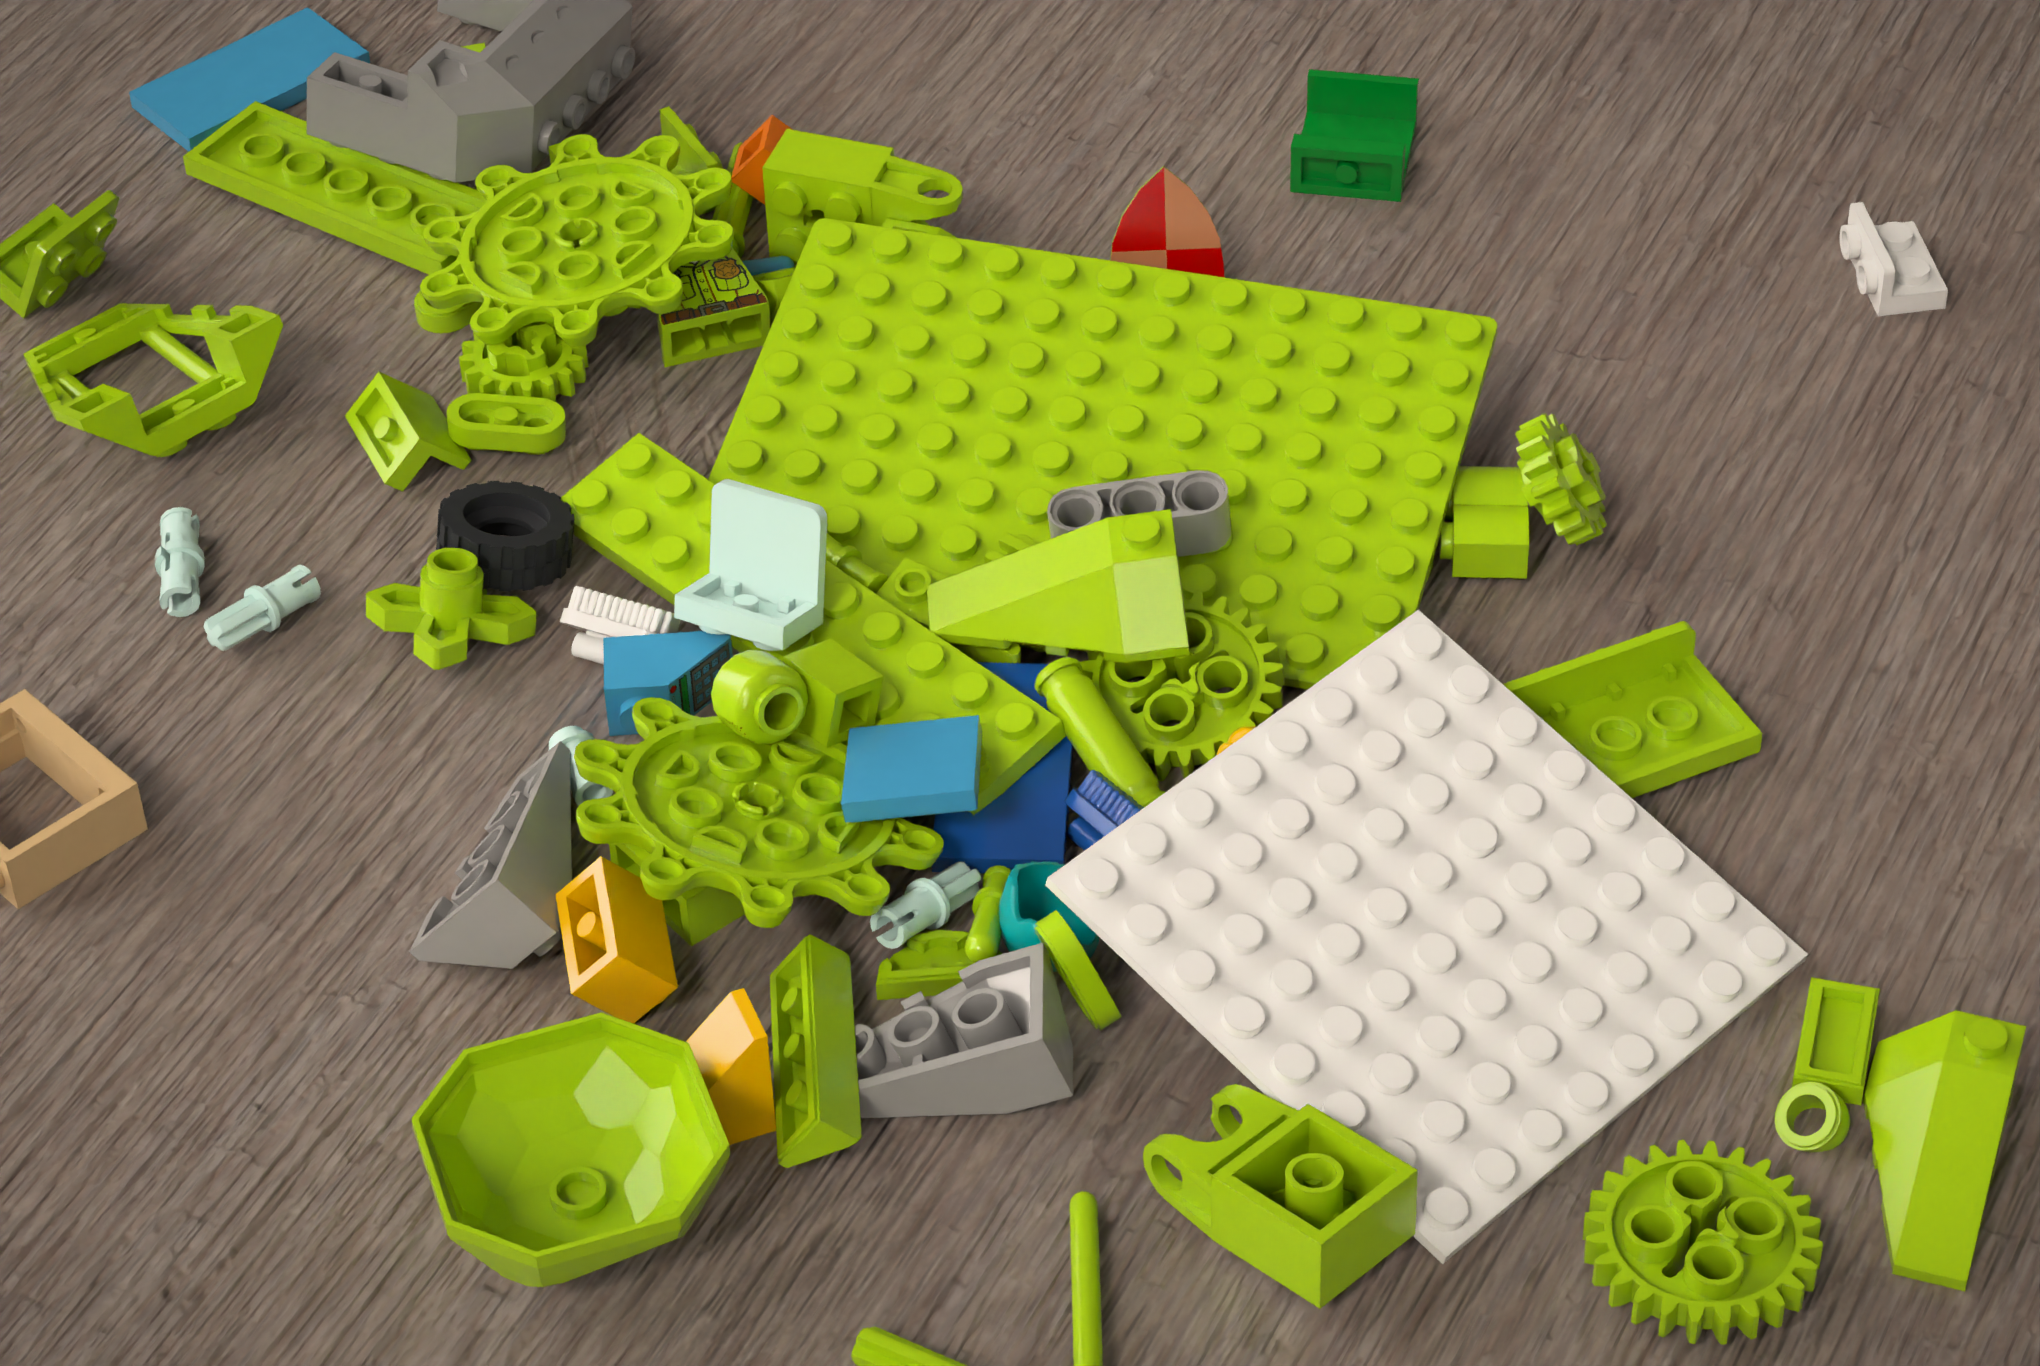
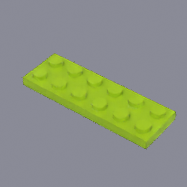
(331, 188)

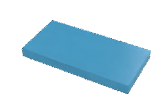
(261, 67)

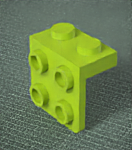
(54, 251)

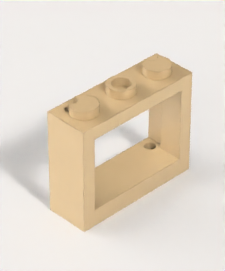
(109, 801)

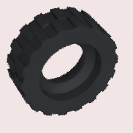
(537, 528)

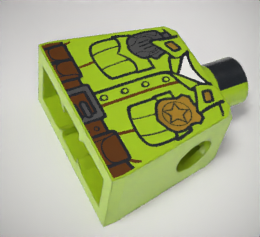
(718, 312)

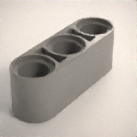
(1195, 498)

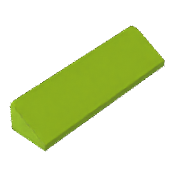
(814, 1053)

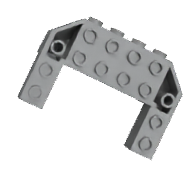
(477, 108)

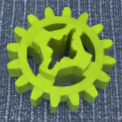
(526, 364)
(1561, 479)

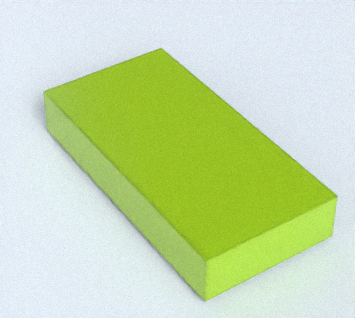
(1837, 1037)

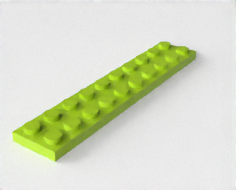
(656, 525)

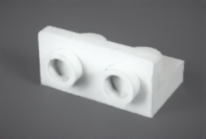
(1891, 264)

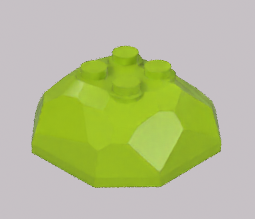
(570, 1147)

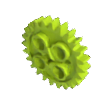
(1185, 687)
(1728, 1260)

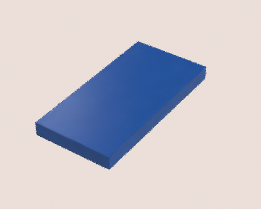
(1026, 819)

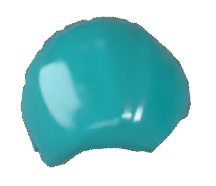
(1028, 901)

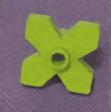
(449, 610)

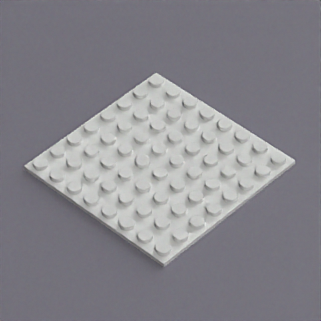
(1429, 925)

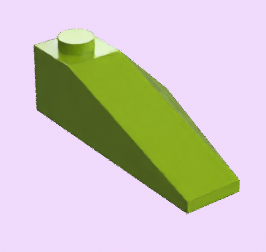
(1089, 589)

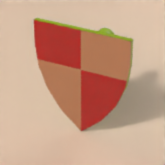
(1168, 229)

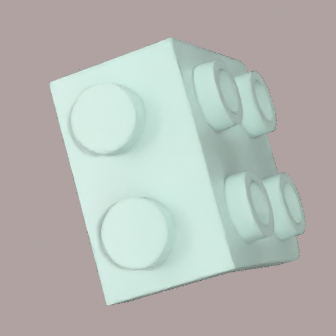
(762, 568)

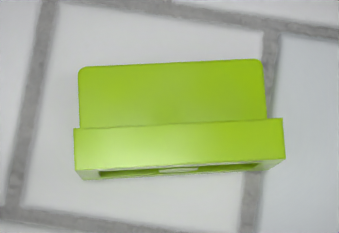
(402, 430)

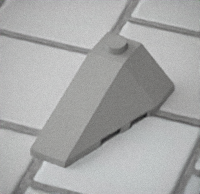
(974, 1048)

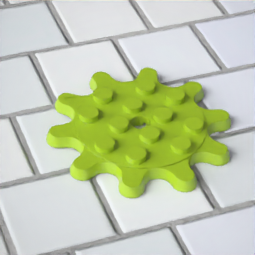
(633, 226)
(699, 804)

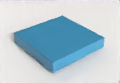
(912, 769)

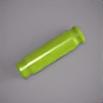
(1095, 729)

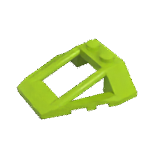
(237, 342)

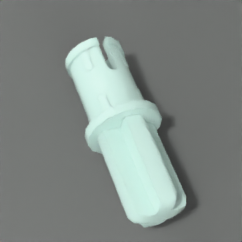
(261, 608)
(926, 904)

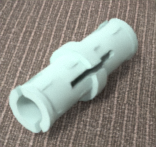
(179, 562)

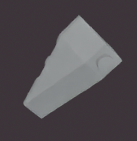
(511, 878)

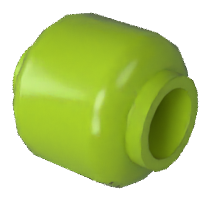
(759, 697)

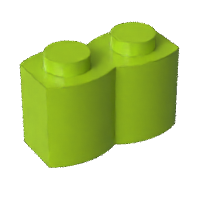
(1487, 524)

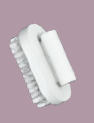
(610, 616)

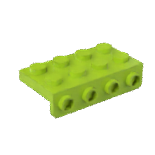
(1642, 710)

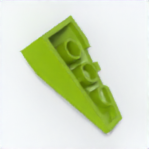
(1936, 1130)

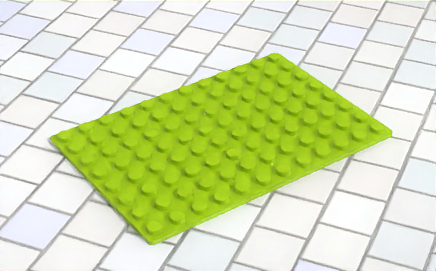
(969, 381)

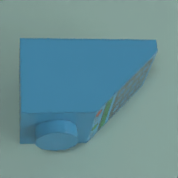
(660, 666)

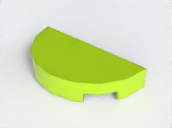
(925, 965)

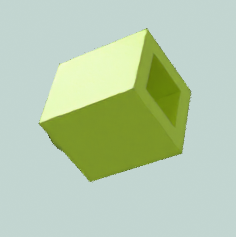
(839, 689)

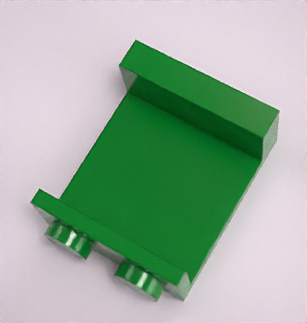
(1355, 136)

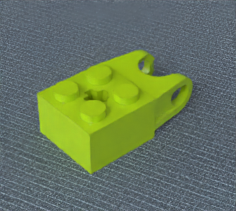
(845, 181)
(1289, 1192)

